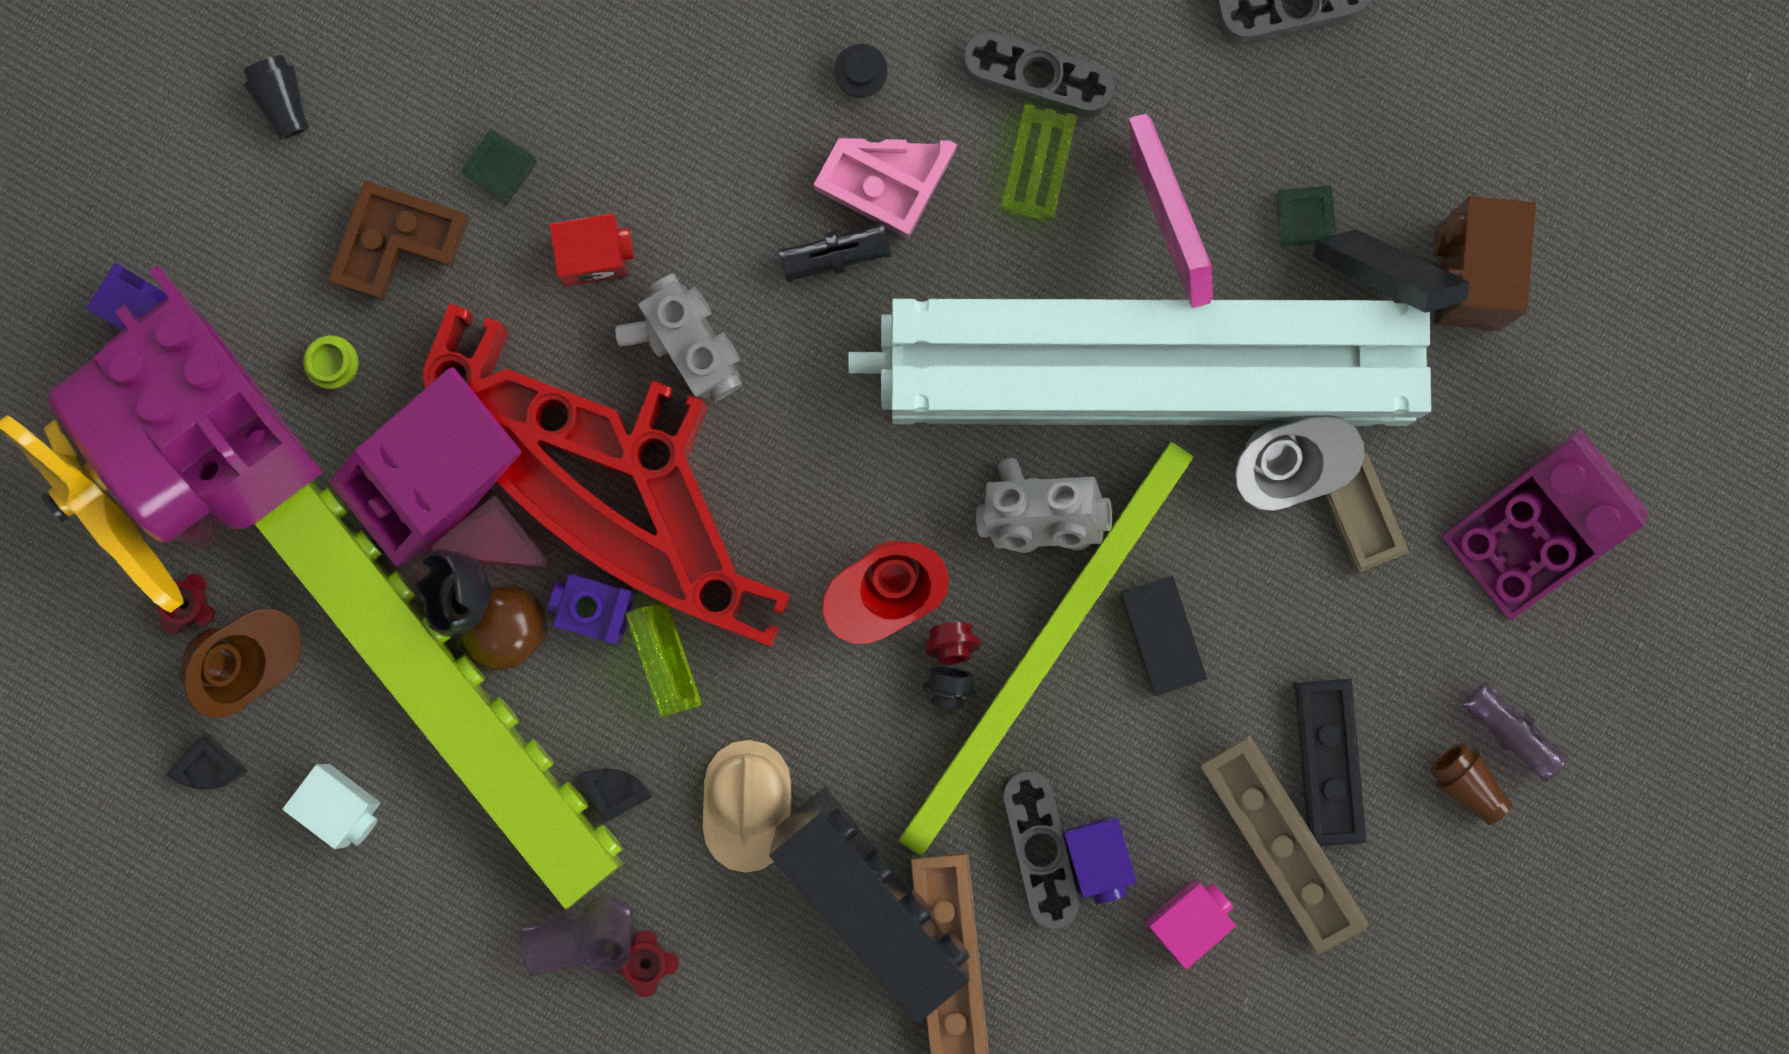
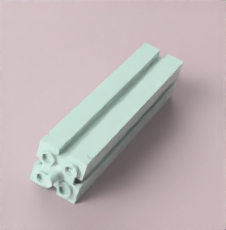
(1151, 362)

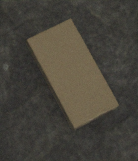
(1365, 520)

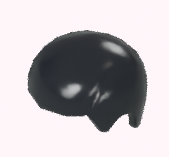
(454, 592)

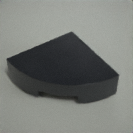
(206, 766)
(614, 791)

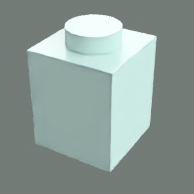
(333, 807)

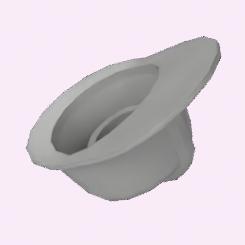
(1298, 461)

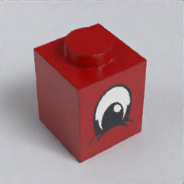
(591, 249)

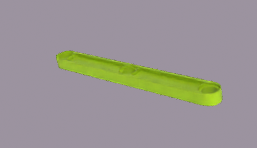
(1045, 649)

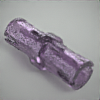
(1515, 731)

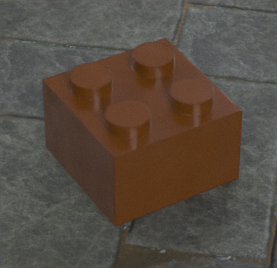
(1492, 249)

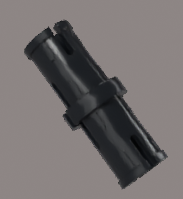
(835, 252)

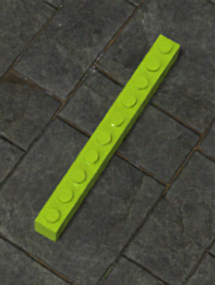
(442, 693)

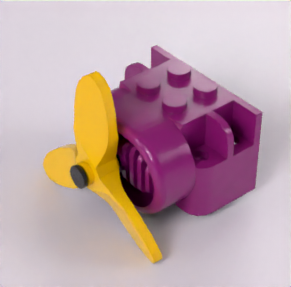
(170, 435)

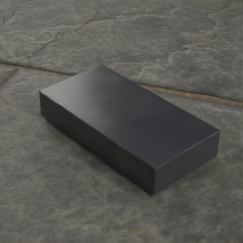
(1163, 636)

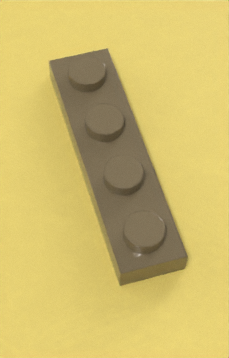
(1284, 845)

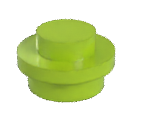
(331, 362)

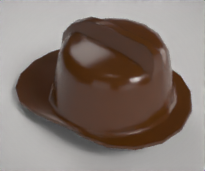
(240, 661)

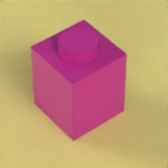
(1192, 922)

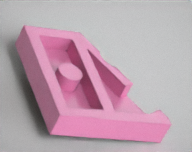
(885, 179)

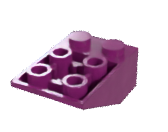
(425, 468)
(1546, 524)

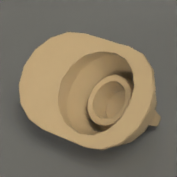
(744, 803)

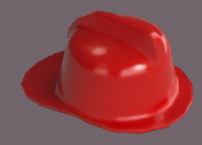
(884, 591)

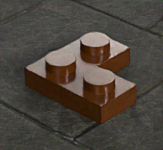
(385, 226)

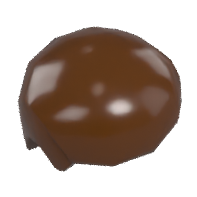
(509, 629)

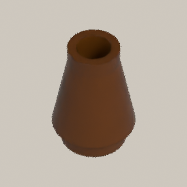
(1470, 782)

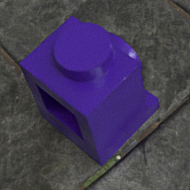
(123, 288)
(609, 620)

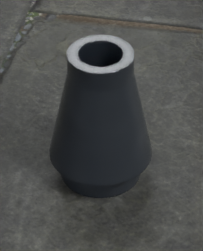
(277, 94)

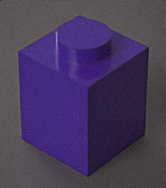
(1099, 859)

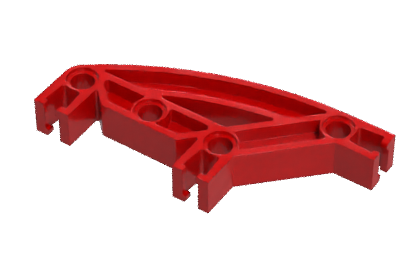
(666, 566)

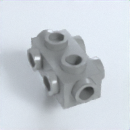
(679, 328)
(1042, 511)

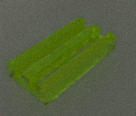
(1048, 119)
(663, 659)

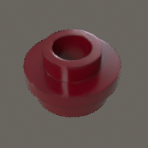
(952, 643)

